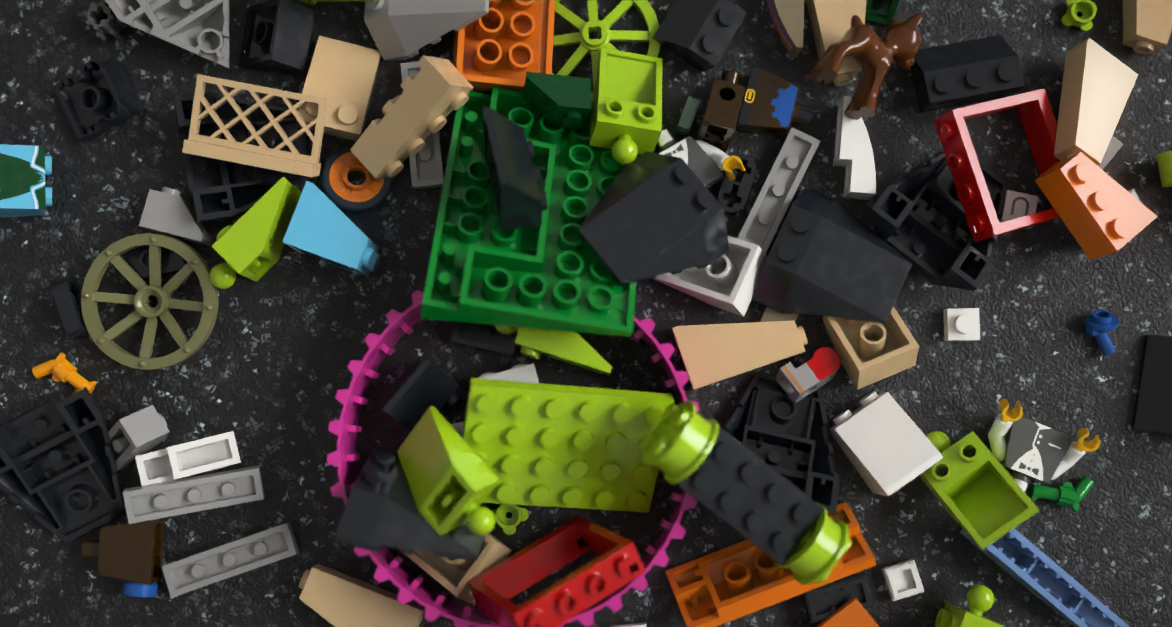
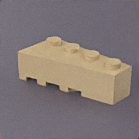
(412, 116)

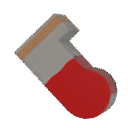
(809, 376)

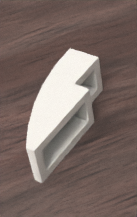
(855, 153)
(188, 459)

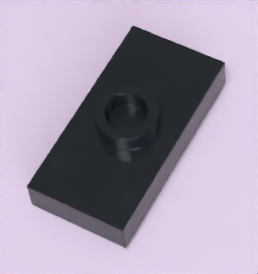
(139, 261)
(828, 598)

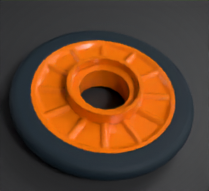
(345, 194)

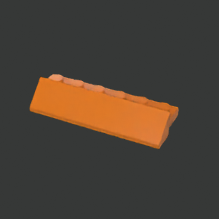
(746, 579)

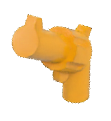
(63, 371)

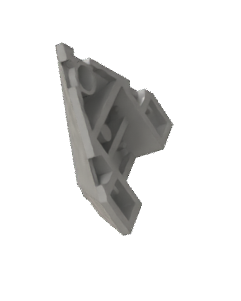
(189, 24)

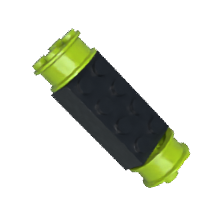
(746, 493)

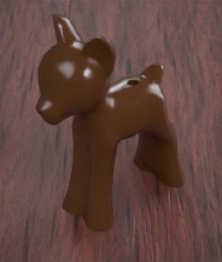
(874, 54)

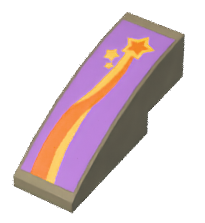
(789, 23)

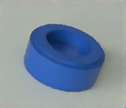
(139, 590)

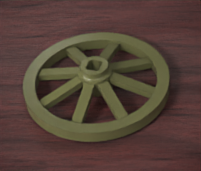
(144, 299)

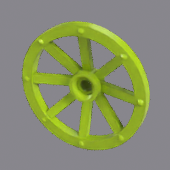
(602, 27)

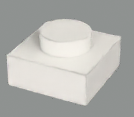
(961, 324)

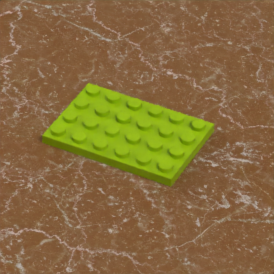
(564, 443)

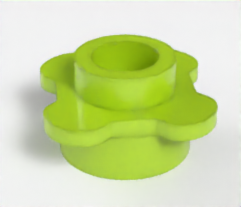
(1086, 8)
(509, 524)

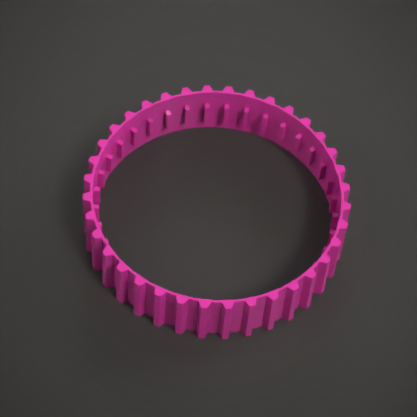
(388, 565)

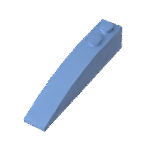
(1048, 581)

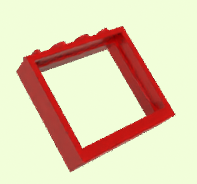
(966, 171)
(543, 557)

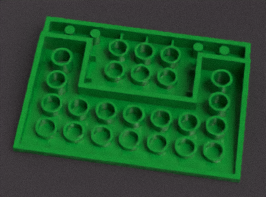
(527, 273)

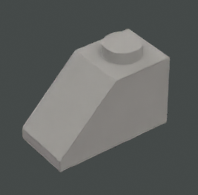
(173, 216)
(136, 435)

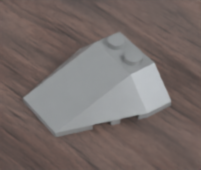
(408, 25)

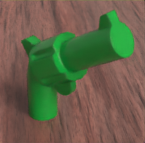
(1064, 494)

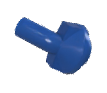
(1099, 325)

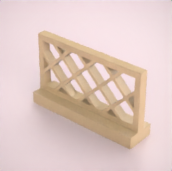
(251, 154)

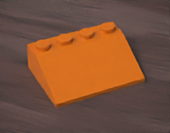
(506, 44)

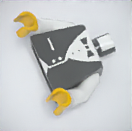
(701, 158)
(1034, 449)

